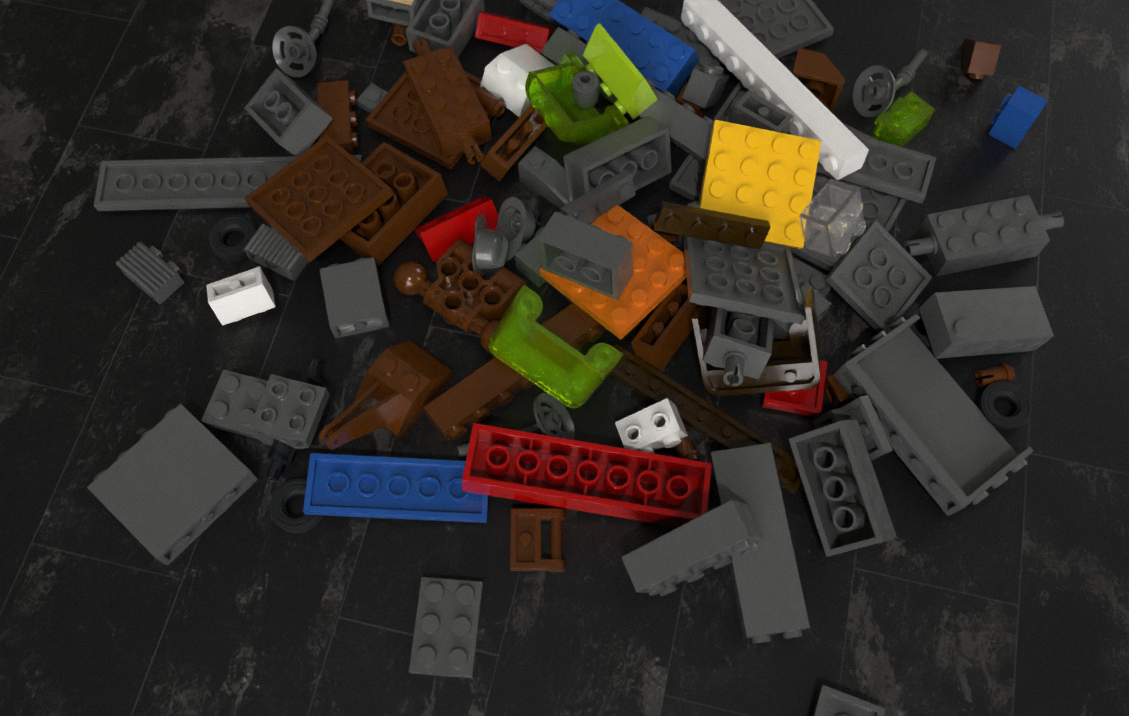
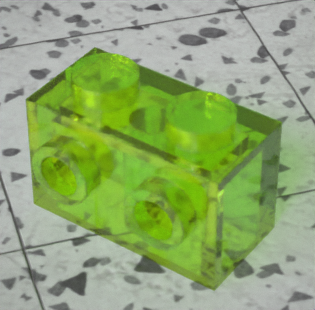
(903, 120)

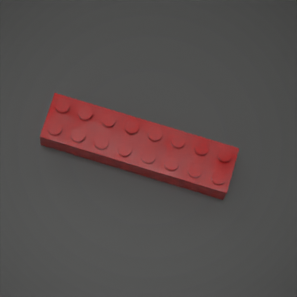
(585, 476)

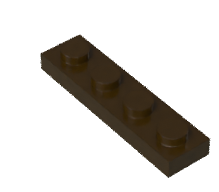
(711, 225)

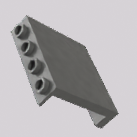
(172, 484)

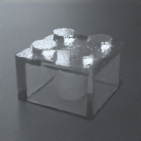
(833, 221)

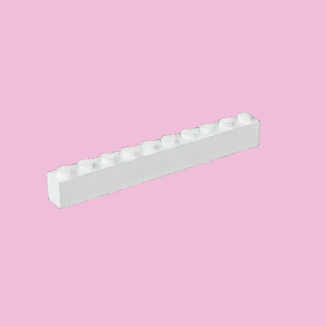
(768, 78)

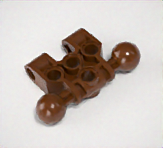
(451, 290)

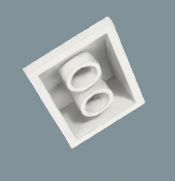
(508, 74)

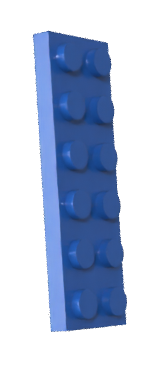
(390, 489)

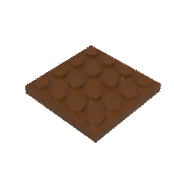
(403, 121)
(318, 197)

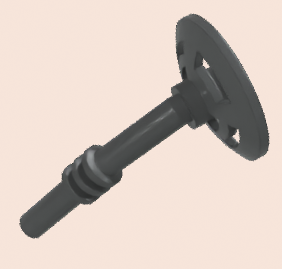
(297, 49)
(880, 90)
(545, 423)

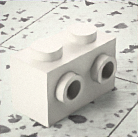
(240, 296)
(652, 428)

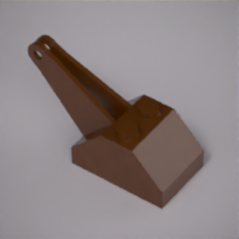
(390, 395)

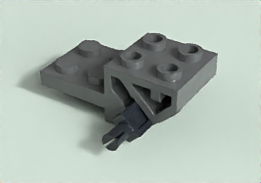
(274, 411)

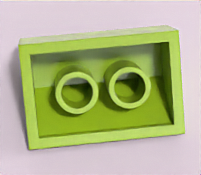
(618, 74)

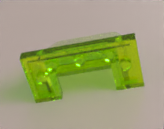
(552, 96)

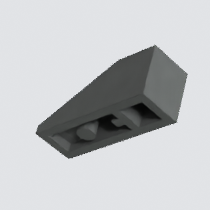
(544, 177)

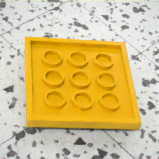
(761, 177)

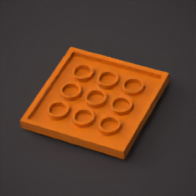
(656, 273)

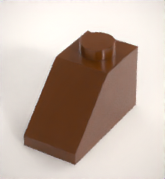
(979, 57)

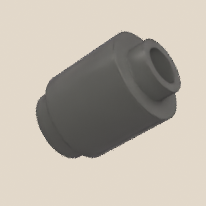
(585, 89)

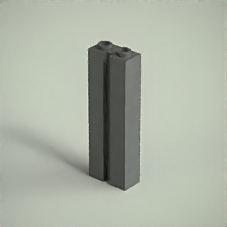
(768, 578)

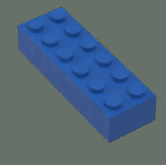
(649, 47)

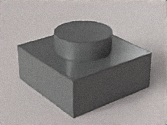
(371, 97)

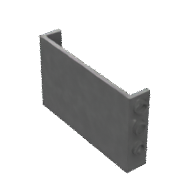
(929, 418)

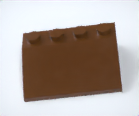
(415, 192)

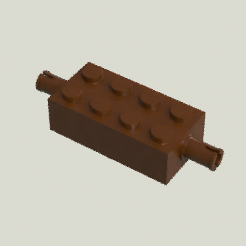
(447, 101)

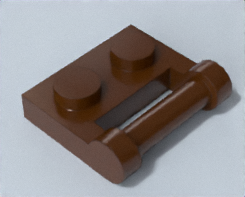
(526, 540)

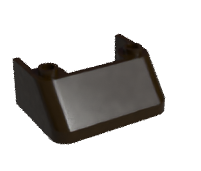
(790, 367)

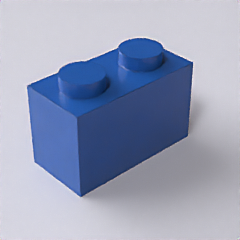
(1017, 116)

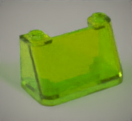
(547, 358)

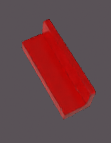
(512, 31)
(458, 224)

